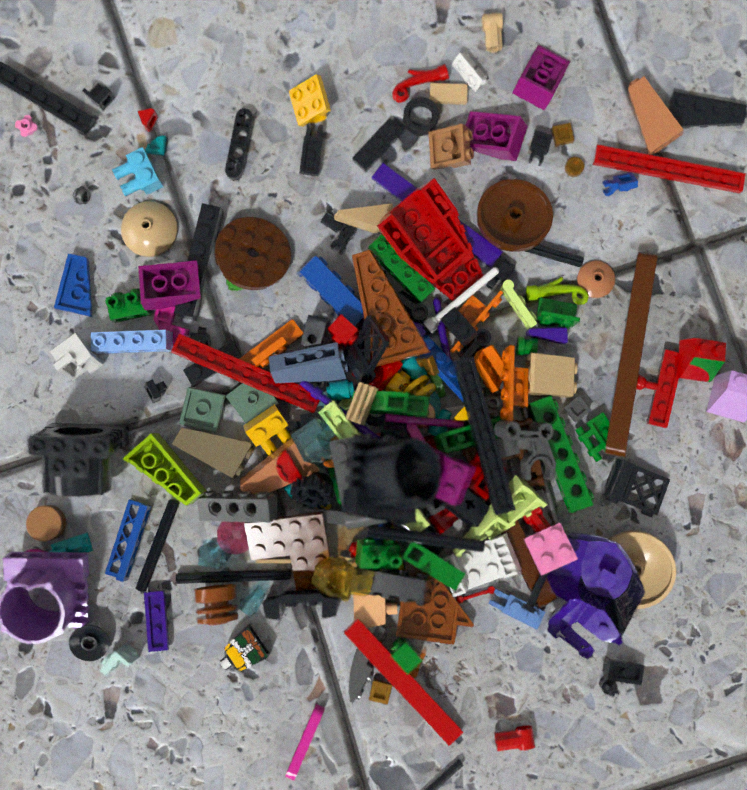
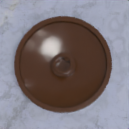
(514, 215)

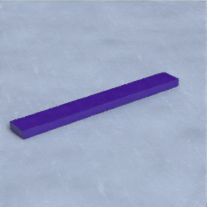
(401, 188)

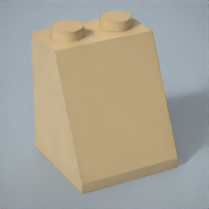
(551, 375)

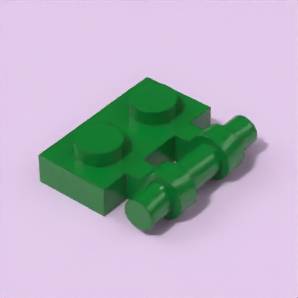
(599, 428)

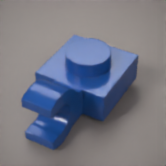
(621, 182)

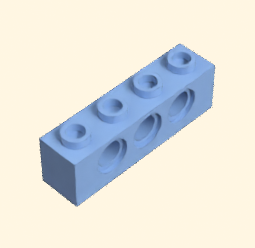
(131, 341)

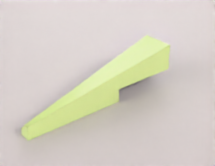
(524, 500)

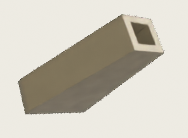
(217, 451)

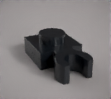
(540, 145)

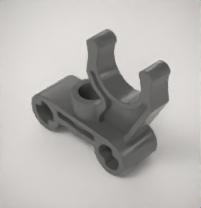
(533, 439)

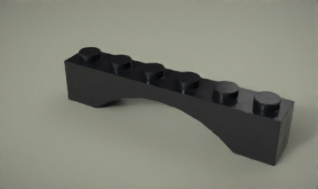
(204, 237)

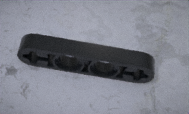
(239, 144)

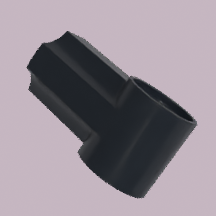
(412, 305)
(474, 346)

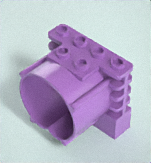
(62, 575)

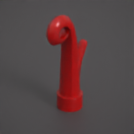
(421, 77)

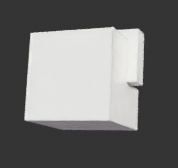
(75, 357)

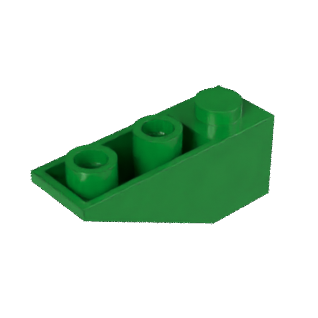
(433, 565)

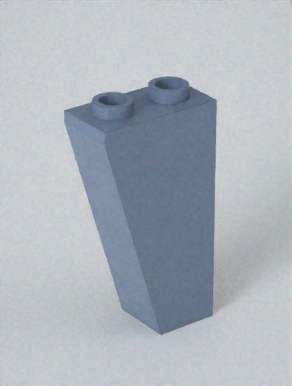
(310, 365)

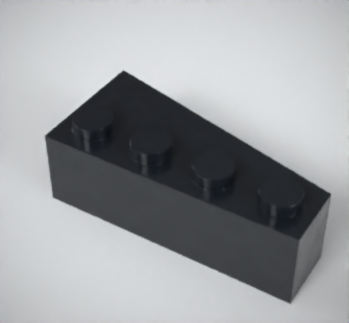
(397, 584)

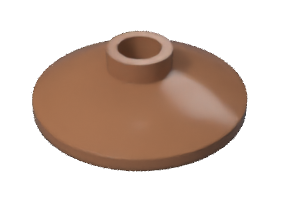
(587, 280)

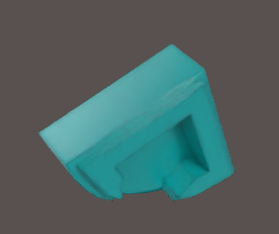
(157, 146)
(435, 402)

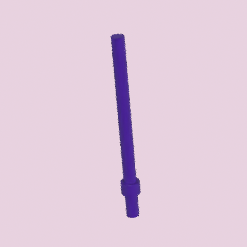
(317, 393)

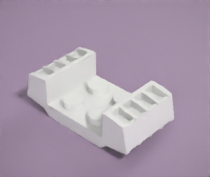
(482, 567)

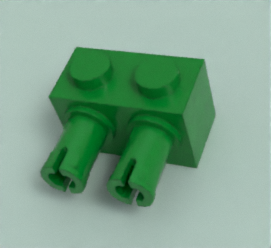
(126, 306)
(378, 554)

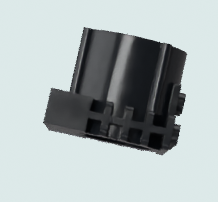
(77, 457)
(390, 478)

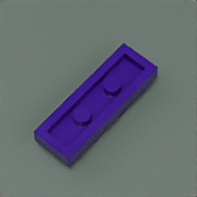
(156, 621)

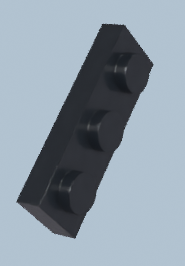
(377, 145)
(197, 374)

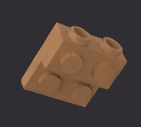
(450, 147)

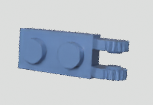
(513, 608)

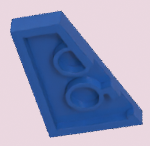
(75, 288)

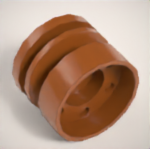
(216, 604)

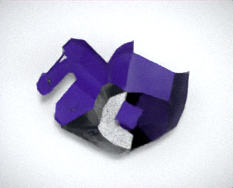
(598, 592)

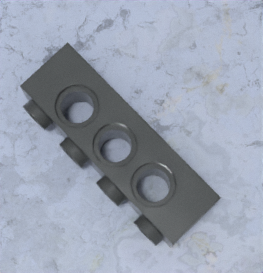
(228, 512)

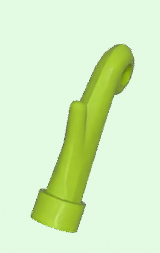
(534, 292)

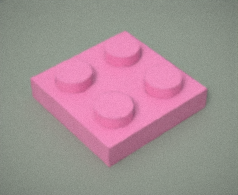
(550, 549)

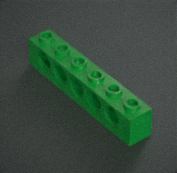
(572, 502)

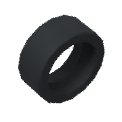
(420, 102)

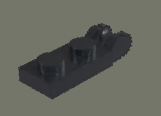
(311, 152)

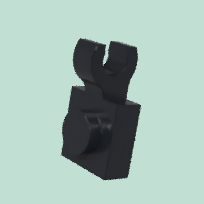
(505, 269)
(305, 418)

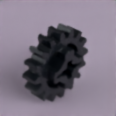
(311, 492)

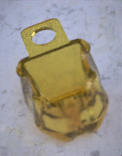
(339, 578)

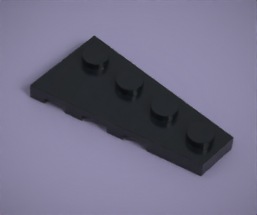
(705, 112)

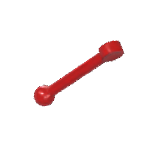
(460, 599)

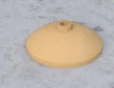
(154, 239)

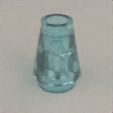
(252, 602)

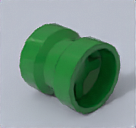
(526, 346)

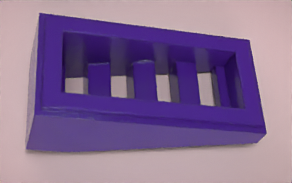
(555, 335)

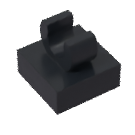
(201, 336)
(154, 391)

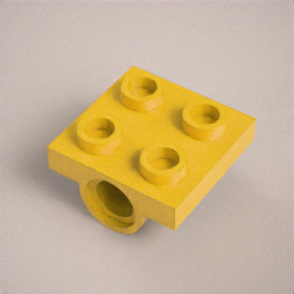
(310, 101)

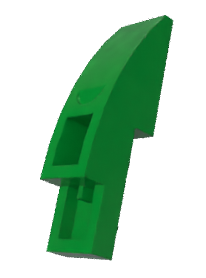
(399, 404)

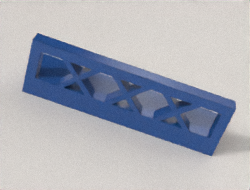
(132, 541)

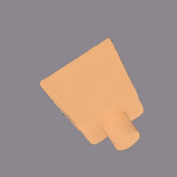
(372, 610)

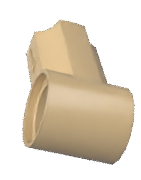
(492, 26)

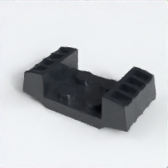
(274, 605)

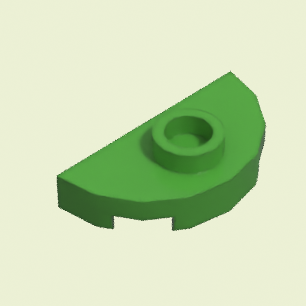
(439, 386)

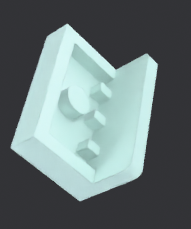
(125, 654)

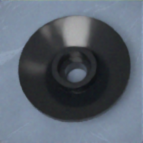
(85, 649)

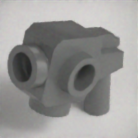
(493, 402)

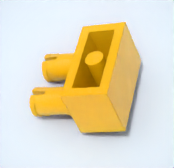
(265, 426)

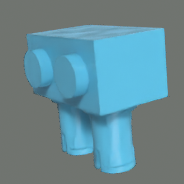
(145, 173)

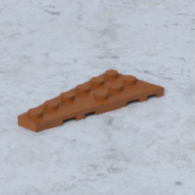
(382, 301)

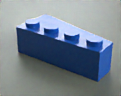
(332, 289)

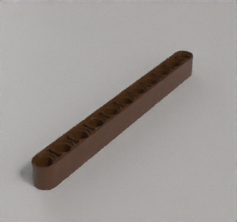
(631, 354)

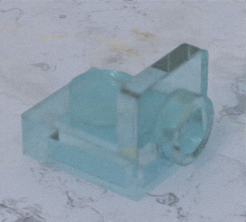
(212, 557)

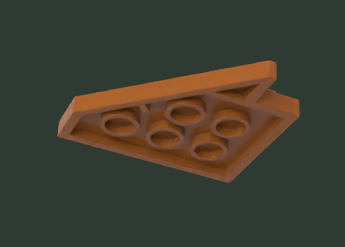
(435, 620)

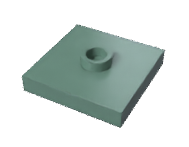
(250, 401)
(202, 409)

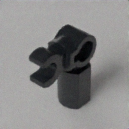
(346, 231)

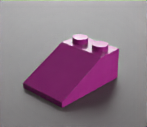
(541, 77)
(496, 134)
(168, 284)
(454, 478)

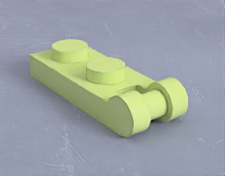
(518, 304)

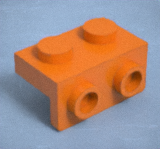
(489, 366)

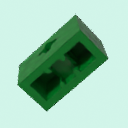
(405, 654)

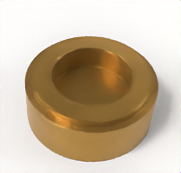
(574, 166)

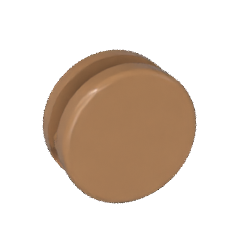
(46, 523)

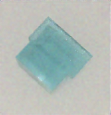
(314, 441)

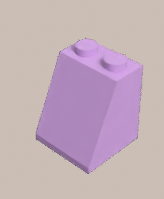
(729, 396)

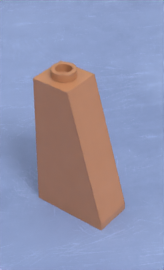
(654, 118)
(265, 475)

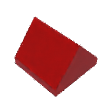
(148, 118)

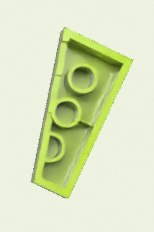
(165, 468)

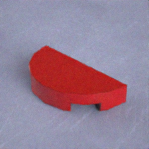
(287, 468)

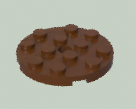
(248, 271)

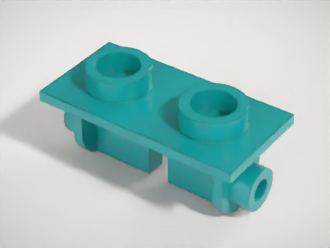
(77, 544)

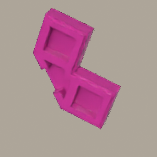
(164, 320)

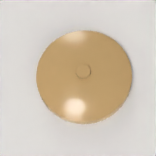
(652, 562)

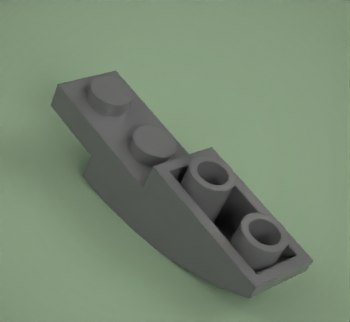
(361, 669)

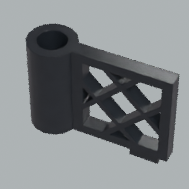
(359, 357)
(621, 485)

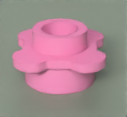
(30, 129)

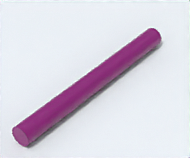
(423, 421)

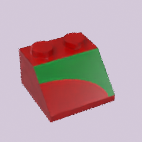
(700, 359)

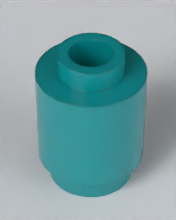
(412, 368)
(340, 390)

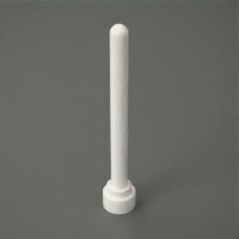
(432, 322)

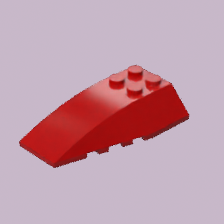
(432, 240)

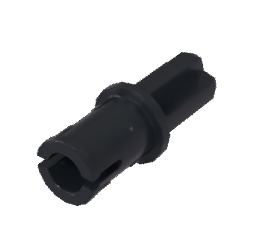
(609, 687)

